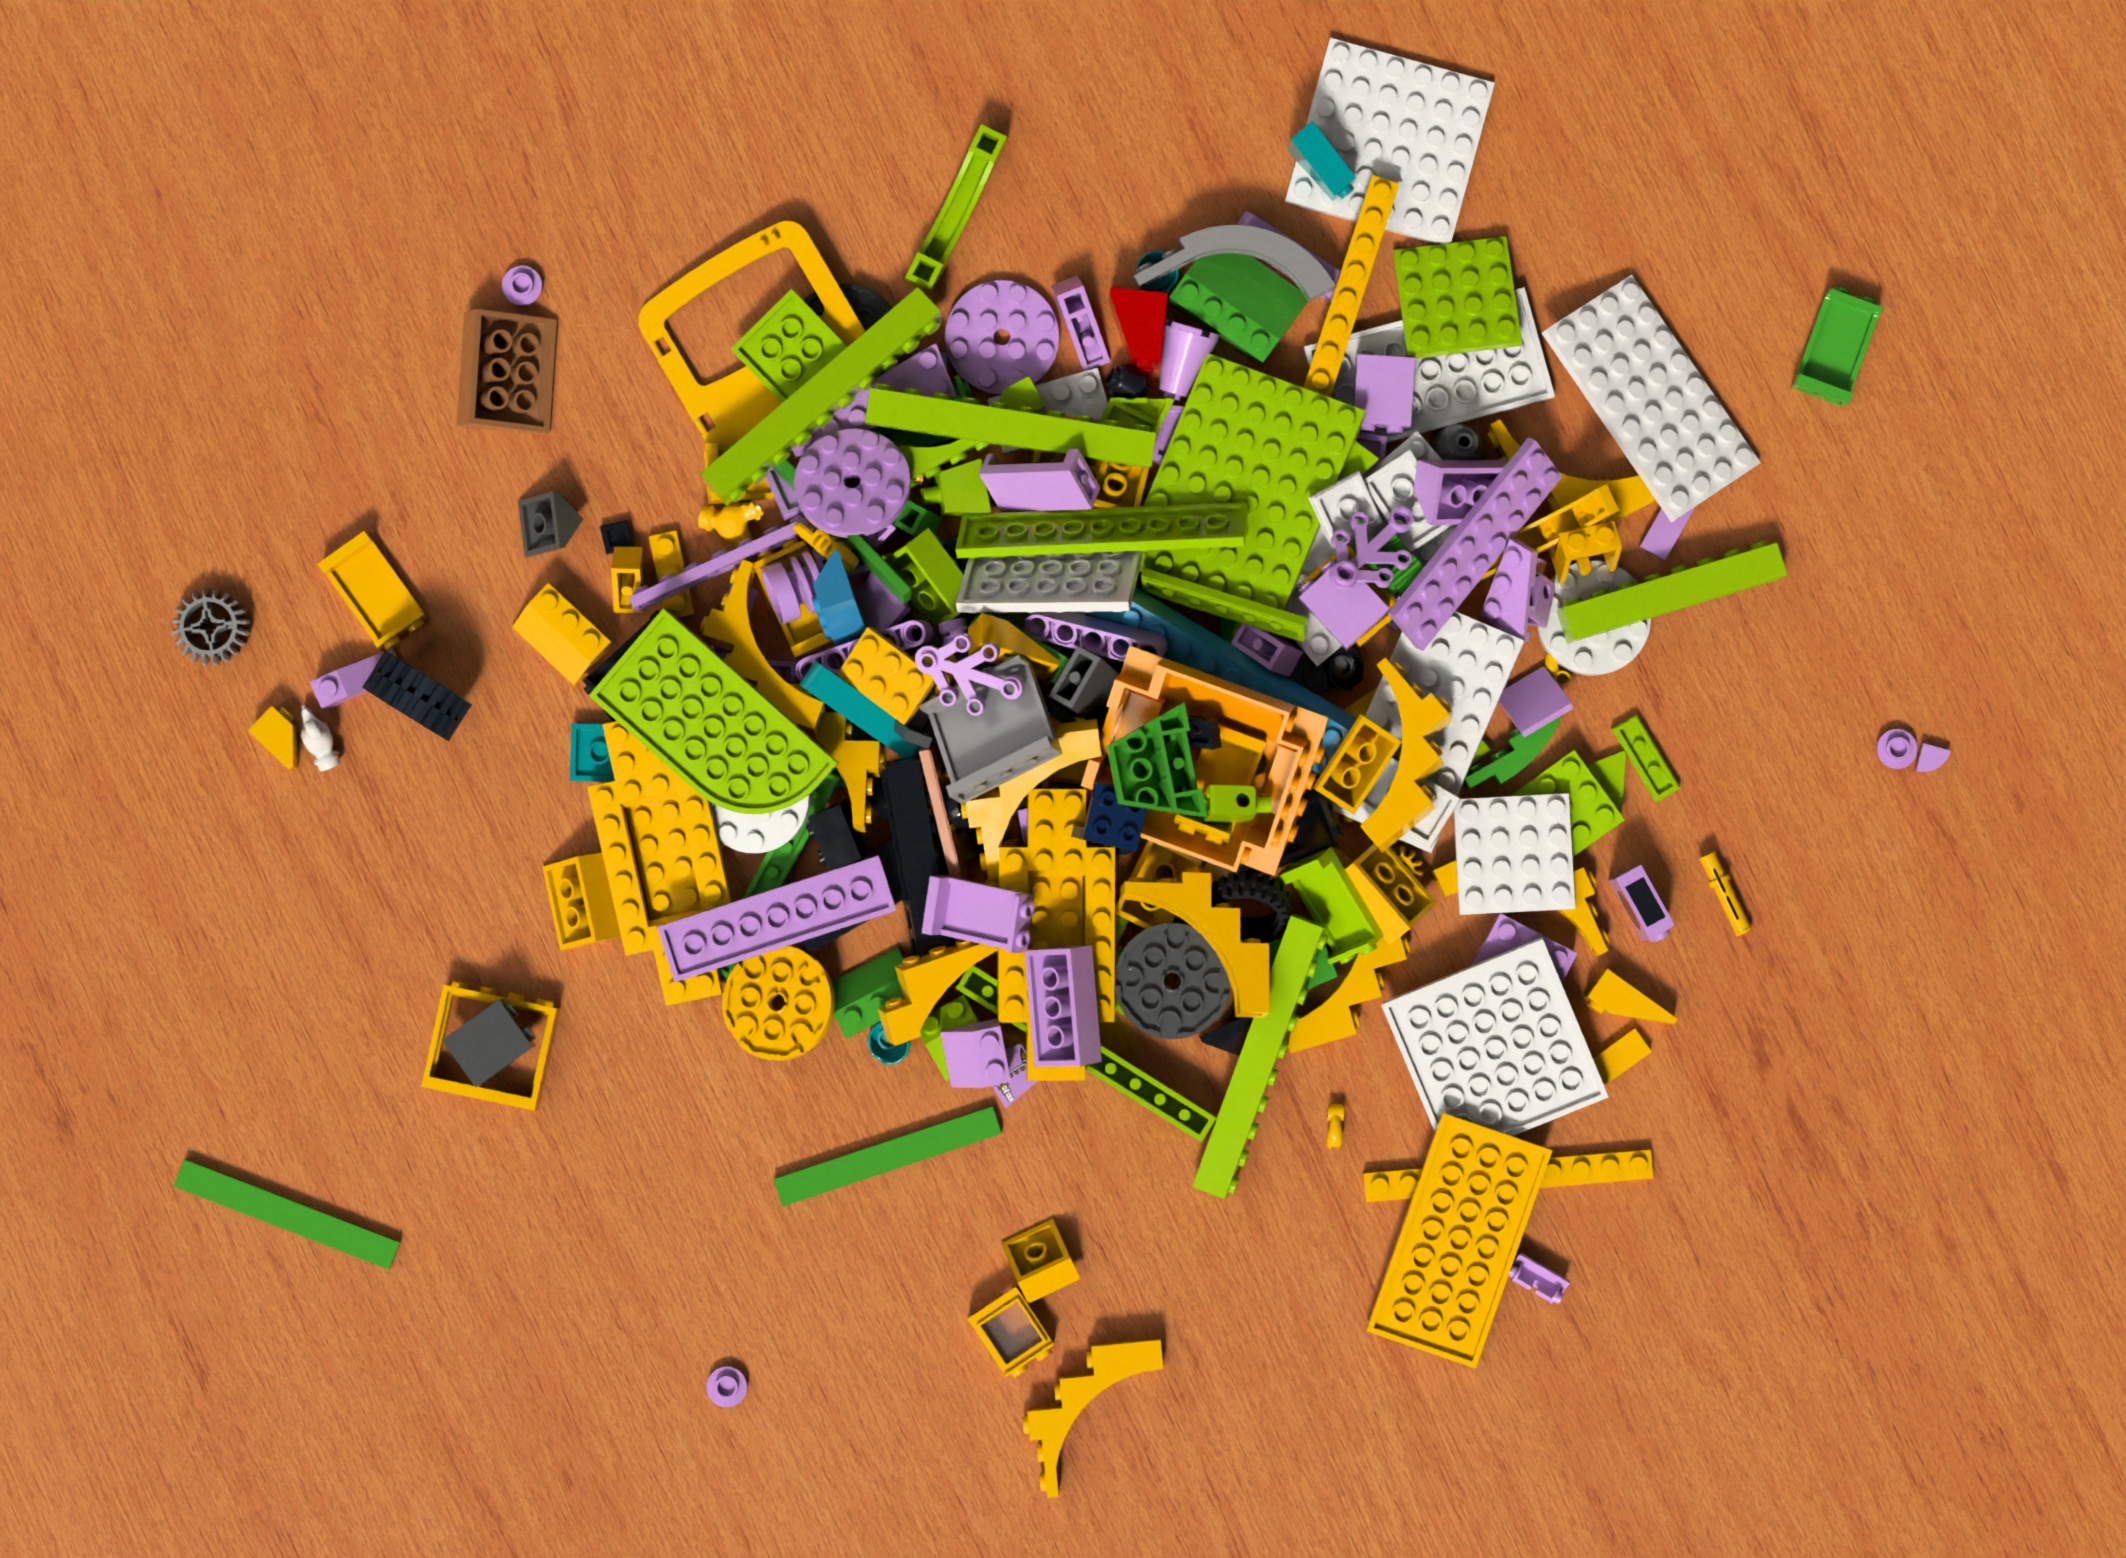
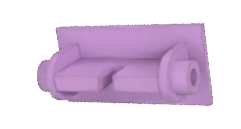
(1531, 1273)

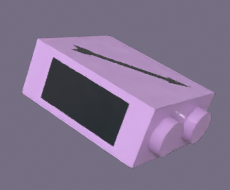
(1642, 904)

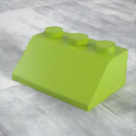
(930, 574)

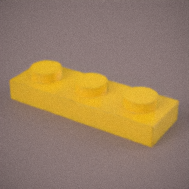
(668, 560)

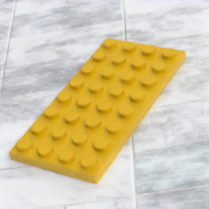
(1458, 1240)

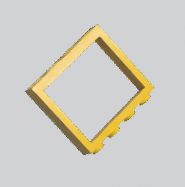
(488, 995)

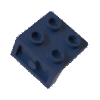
(1111, 822)

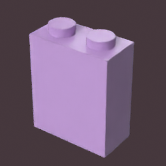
(1384, 391)
(1342, 612)

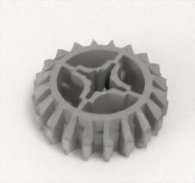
(213, 639)

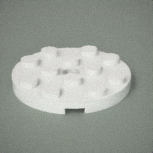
(1601, 652)
(760, 831)

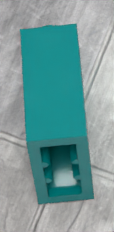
(1321, 162)

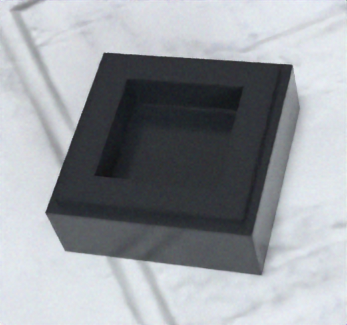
(616, 535)

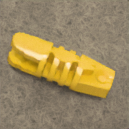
(826, 544)

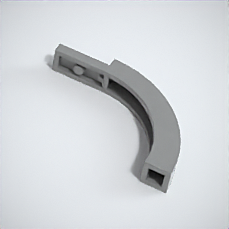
(1246, 240)

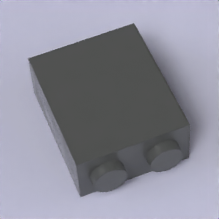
(1084, 686)
(490, 1042)

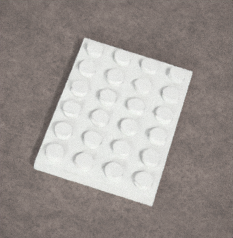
(1050, 583)

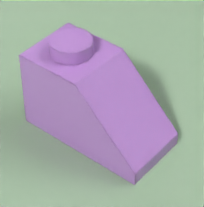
(1267, 649)

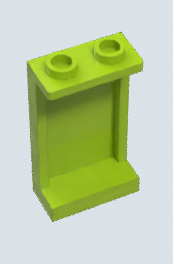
(1334, 903)

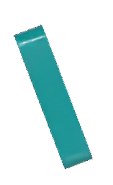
(856, 708)

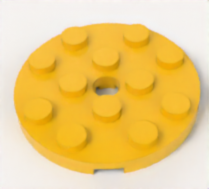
(799, 1023)

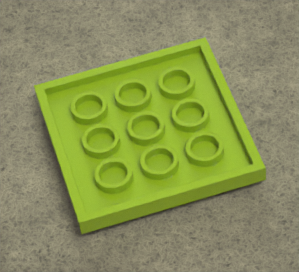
(1457, 297)

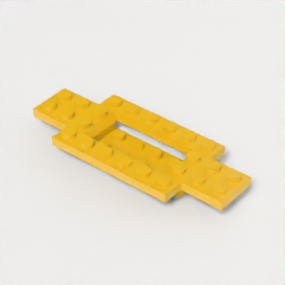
(674, 853)
(1054, 872)

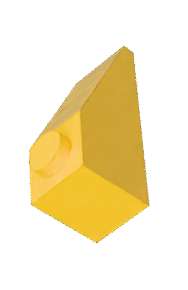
(1011, 643)
(1619, 998)

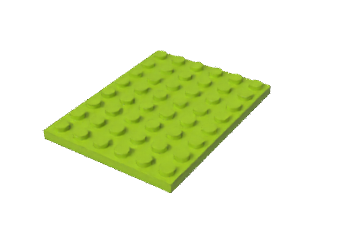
(1257, 445)

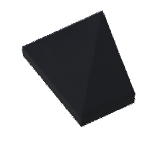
(1229, 1036)

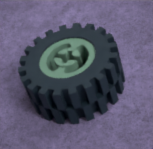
(416, 696)

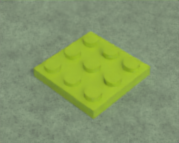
(788, 346)
(1590, 806)

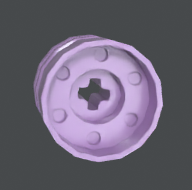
(791, 588)

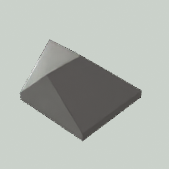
(546, 523)

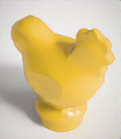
(731, 520)

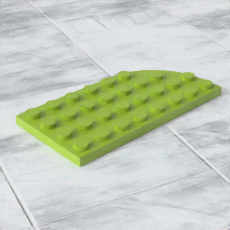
(710, 722)

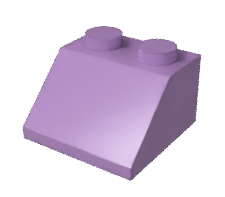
(975, 1055)

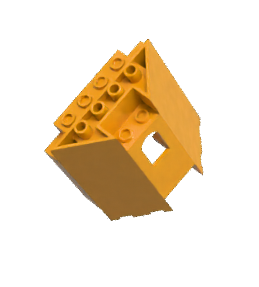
(1293, 745)

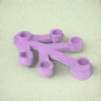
(1368, 552)
(964, 672)

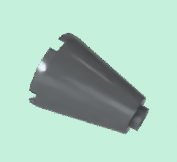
(1448, 439)

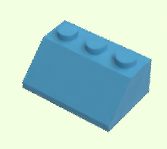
(837, 603)

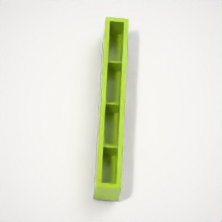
(1672, 592)

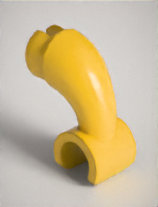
(1552, 668)
(1335, 1135)

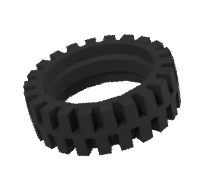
(1258, 889)

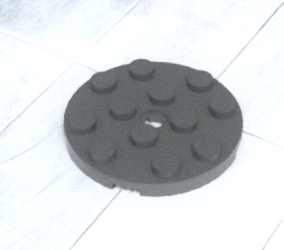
(1142, 987)

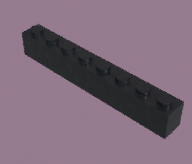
(912, 845)

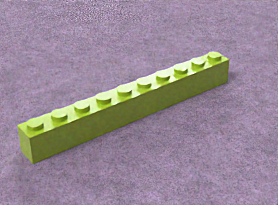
(822, 396)
(1009, 427)
(1259, 1057)
(1111, 1070)

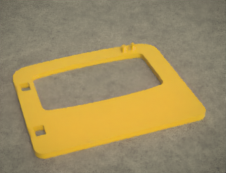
(740, 398)

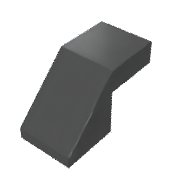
(914, 731)

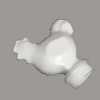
(318, 741)

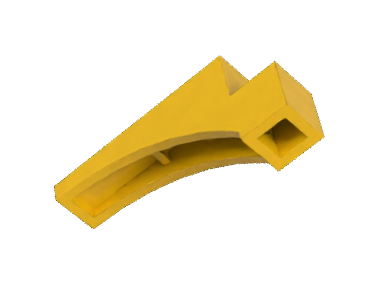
(922, 985)

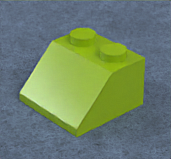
(951, 1015)

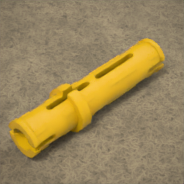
(1710, 862)

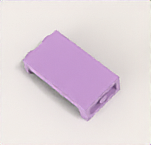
(1041, 485)
(978, 913)

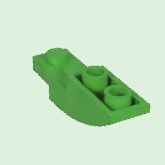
(1509, 764)

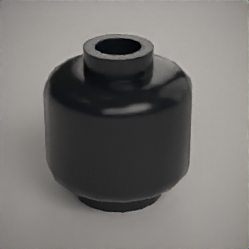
(1127, 381)

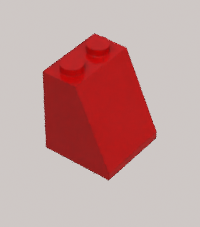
(1140, 325)

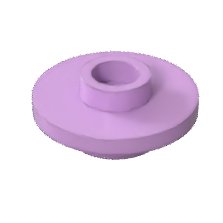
(522, 285)
(1896, 749)
(726, 1386)

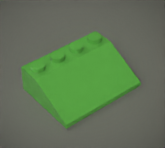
(1239, 302)

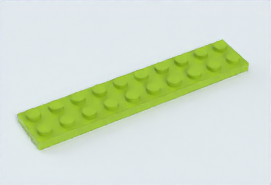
(1102, 530)

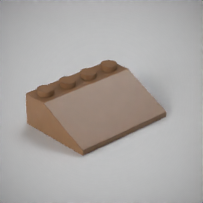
(506, 371)

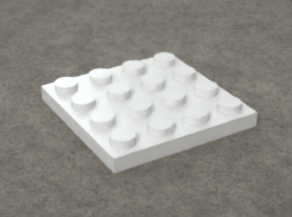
(1514, 854)

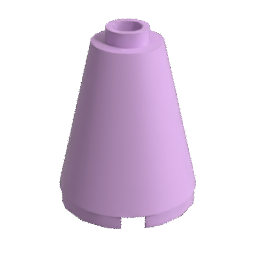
(1182, 357)

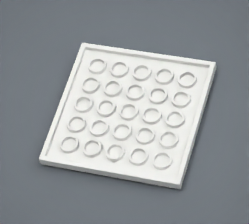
(1399, 125)
(1496, 1043)

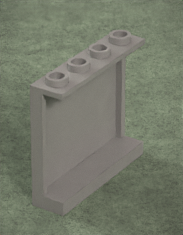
(1000, 741)

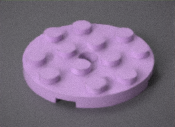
(995, 308)
(857, 510)

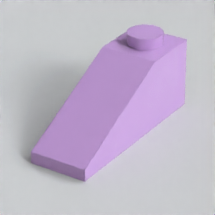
(1080, 323)
(345, 682)

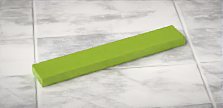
(1224, 605)

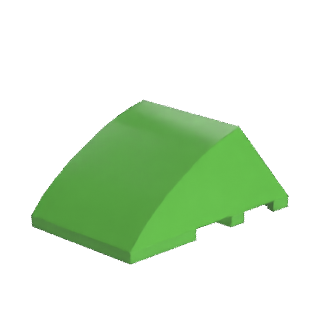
(1156, 766)

